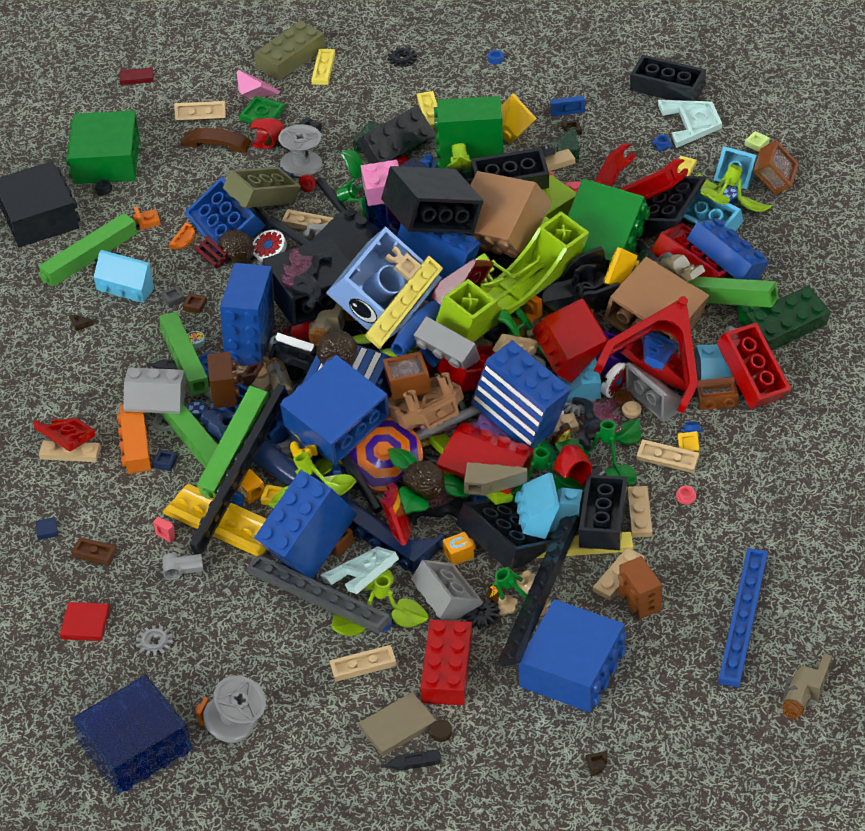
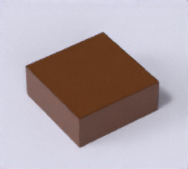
(194, 303)

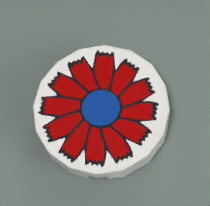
(269, 244)
(615, 380)

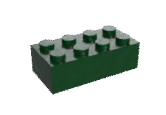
(790, 317)

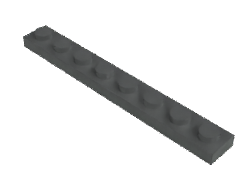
(319, 594)

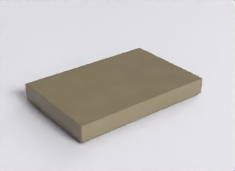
(397, 723)

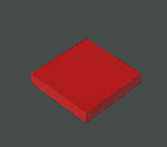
(84, 621)

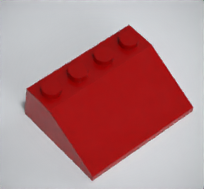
(676, 243)
(570, 339)
(484, 447)

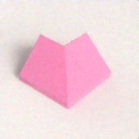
(251, 86)

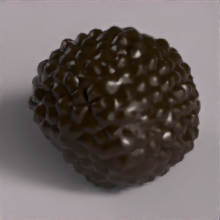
(237, 246)
(339, 344)
(424, 479)

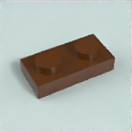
(94, 551)

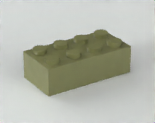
(289, 50)
(261, 187)

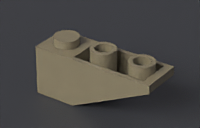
(488, 479)

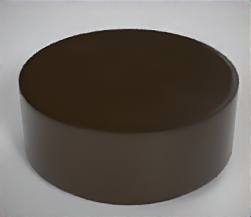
(441, 730)

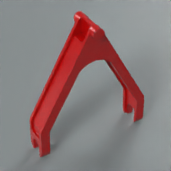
(647, 186)
(670, 319)

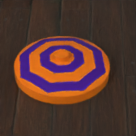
(372, 454)

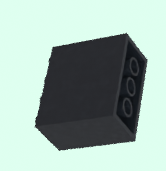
(431, 200)
(37, 204)
(294, 304)

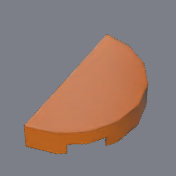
(183, 238)

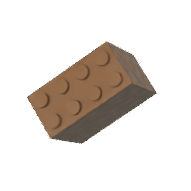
(509, 213)
(649, 291)

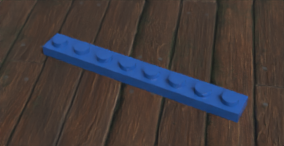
(743, 618)

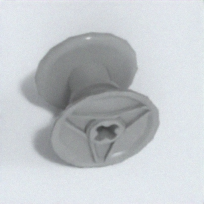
(300, 141)
(234, 709)

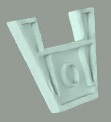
(698, 117)
(364, 568)

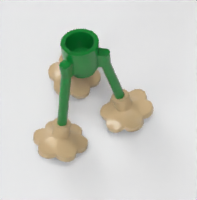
(505, 579)

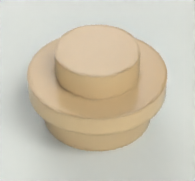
(631, 409)

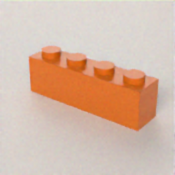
(135, 441)

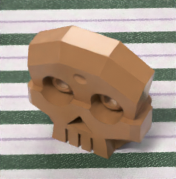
(428, 408)

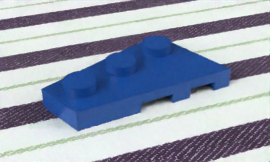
(658, 350)

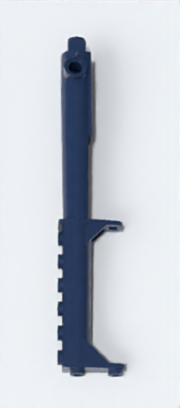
(364, 525)

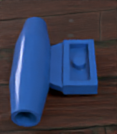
(405, 339)

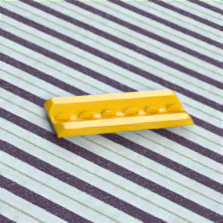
(235, 528)

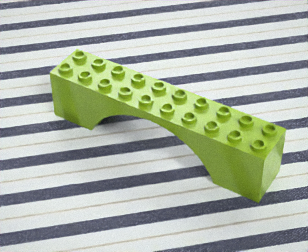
(474, 312)

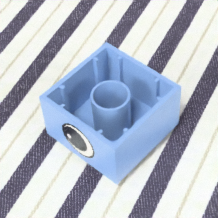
(372, 283)

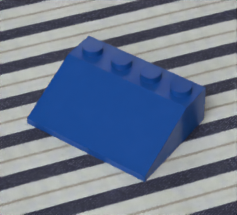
(218, 212)

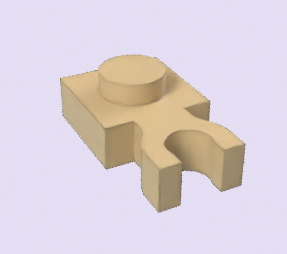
(405, 264)

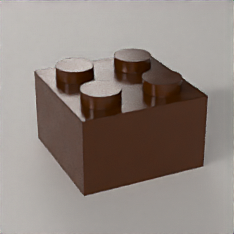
(223, 379)

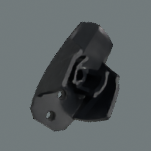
(581, 280)

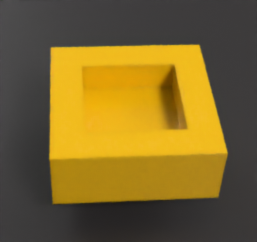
(689, 441)
(269, 493)

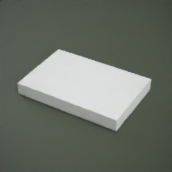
(305, 346)

